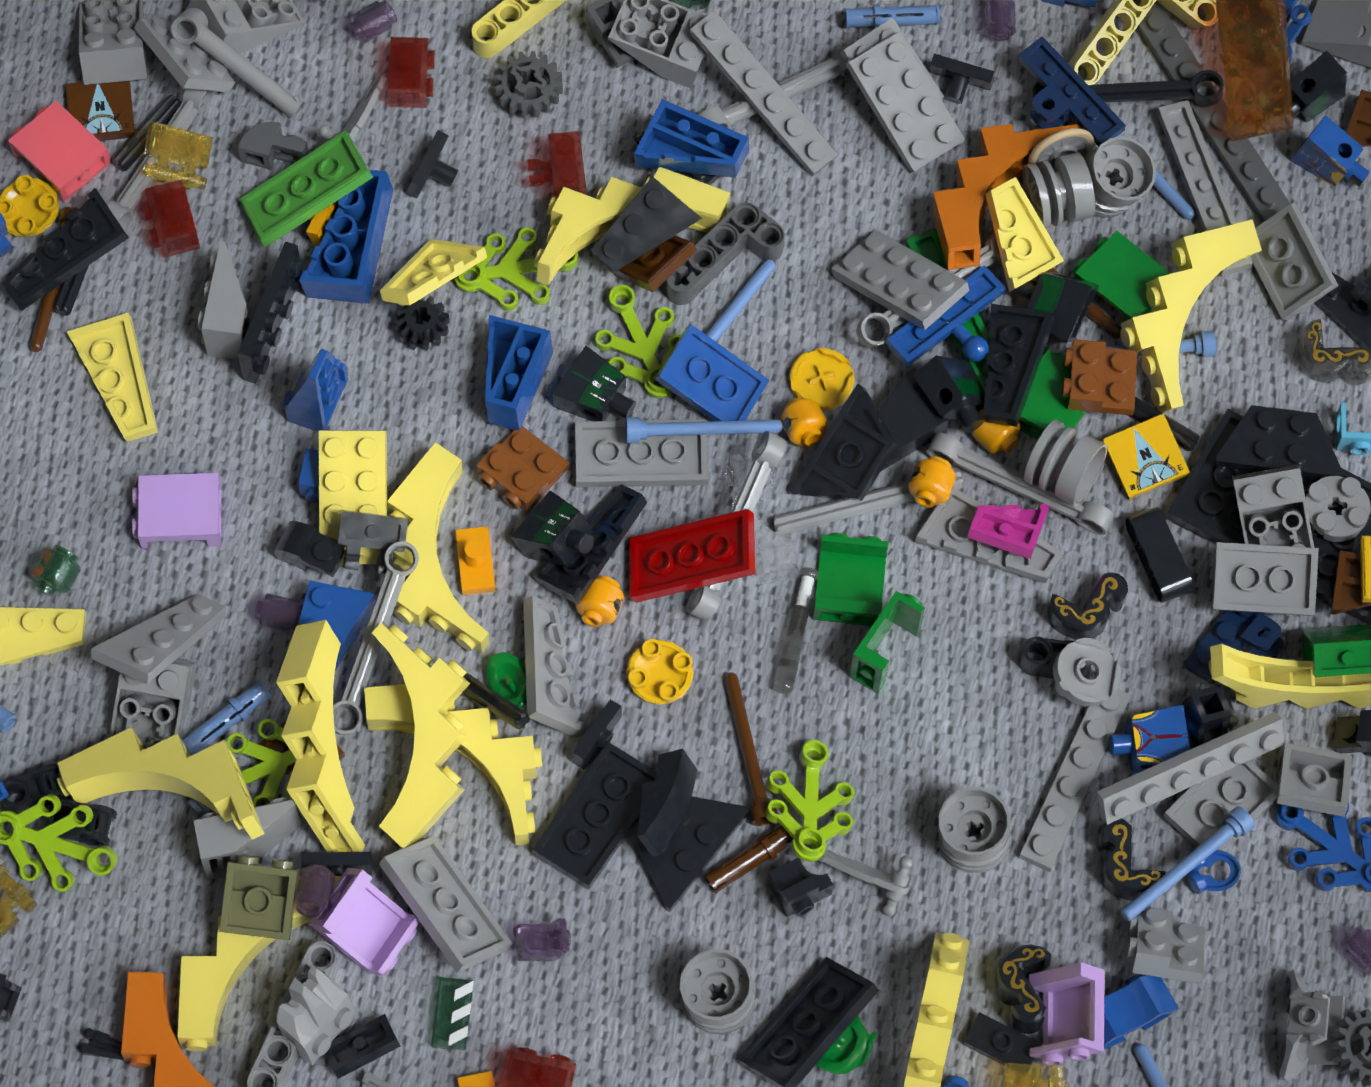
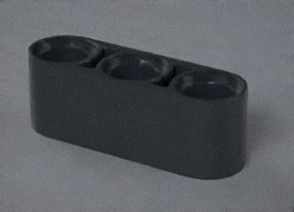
(1159, 554)

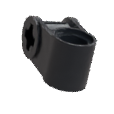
(1047, 649)
(34, 787)
(93, 833)

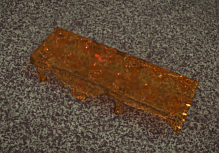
(1255, 67)

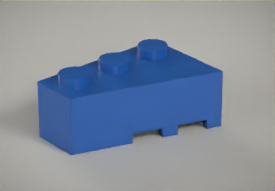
(690, 144)
(514, 369)
(343, 609)

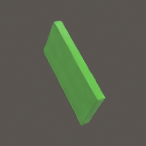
(305, 188)

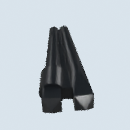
(101, 1045)

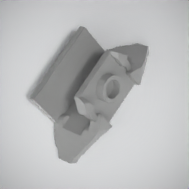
(1310, 1027)

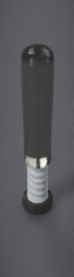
(792, 646)

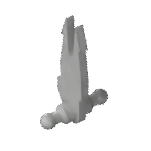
(360, 114)
(895, 883)

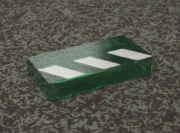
(452, 1014)

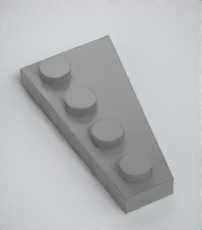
(949, 529)
(159, 641)
(548, 670)

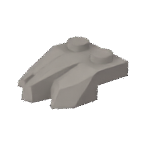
(314, 1014)

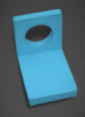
(1355, 442)

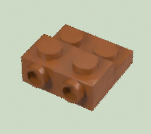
(1100, 378)
(521, 469)

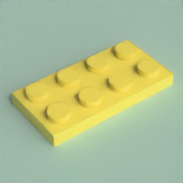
(352, 479)

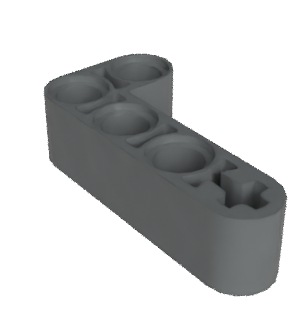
(720, 256)

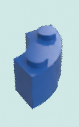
(1137, 1005)

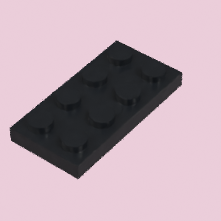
(273, 307)
(595, 816)
(808, 1024)

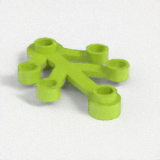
(509, 270)
(643, 347)
(274, 762)
(809, 806)
(48, 842)

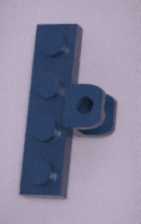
(1066, 95)
(1239, 631)

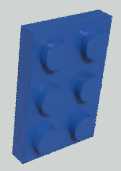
(711, 377)

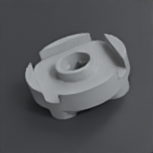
(1346, 493)
(1070, 681)

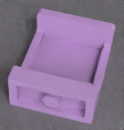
(178, 508)
(365, 923)
(1072, 1014)

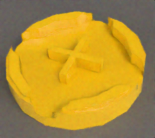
(822, 377)

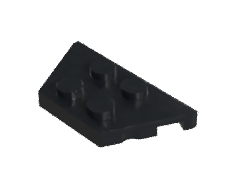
(1278, 439)
(848, 453)
(692, 847)

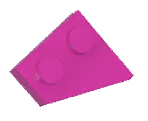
(1009, 527)

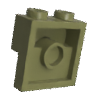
(259, 898)

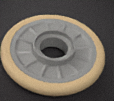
(1062, 143)

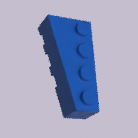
(350, 250)

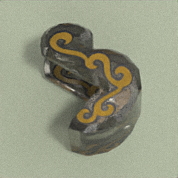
(1331, 363)

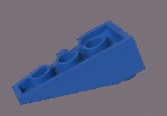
(316, 392)

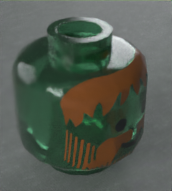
(55, 570)

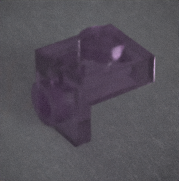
(542, 941)

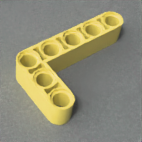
(1131, 17)
(503, 32)

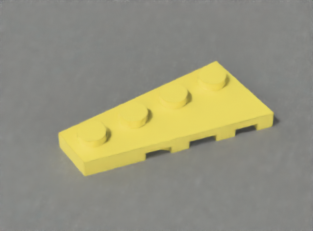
(117, 370)

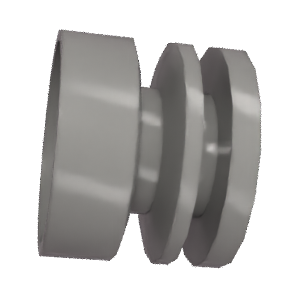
(1120, 175)
(1060, 190)
(1060, 460)
(980, 812)
(718, 972)

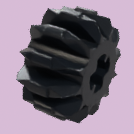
(422, 333)

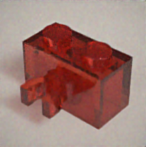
(409, 72)
(564, 164)
(172, 219)
(528, 1069)

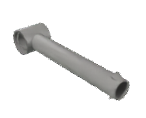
(232, 60)

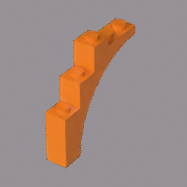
(962, 209)
(149, 1033)

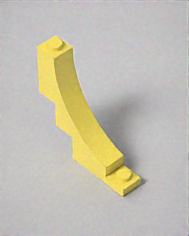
(309, 732)
(125, 765)
(209, 980)

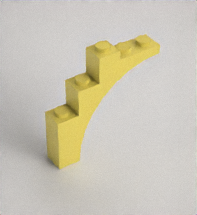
(582, 219)
(1172, 297)
(425, 590)
(1268, 680)
(436, 736)
(502, 761)
(937, 1011)

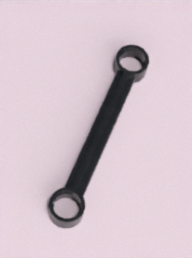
(1157, 90)

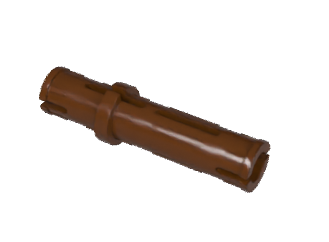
(748, 859)

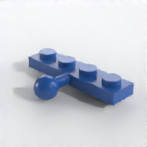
(913, 342)

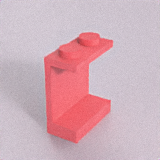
(60, 149)

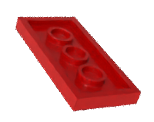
(692, 555)

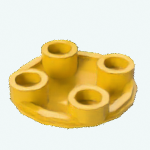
(28, 206)
(660, 671)

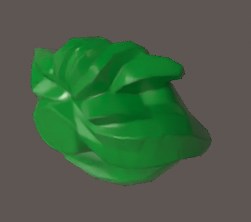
(508, 678)
(849, 1049)

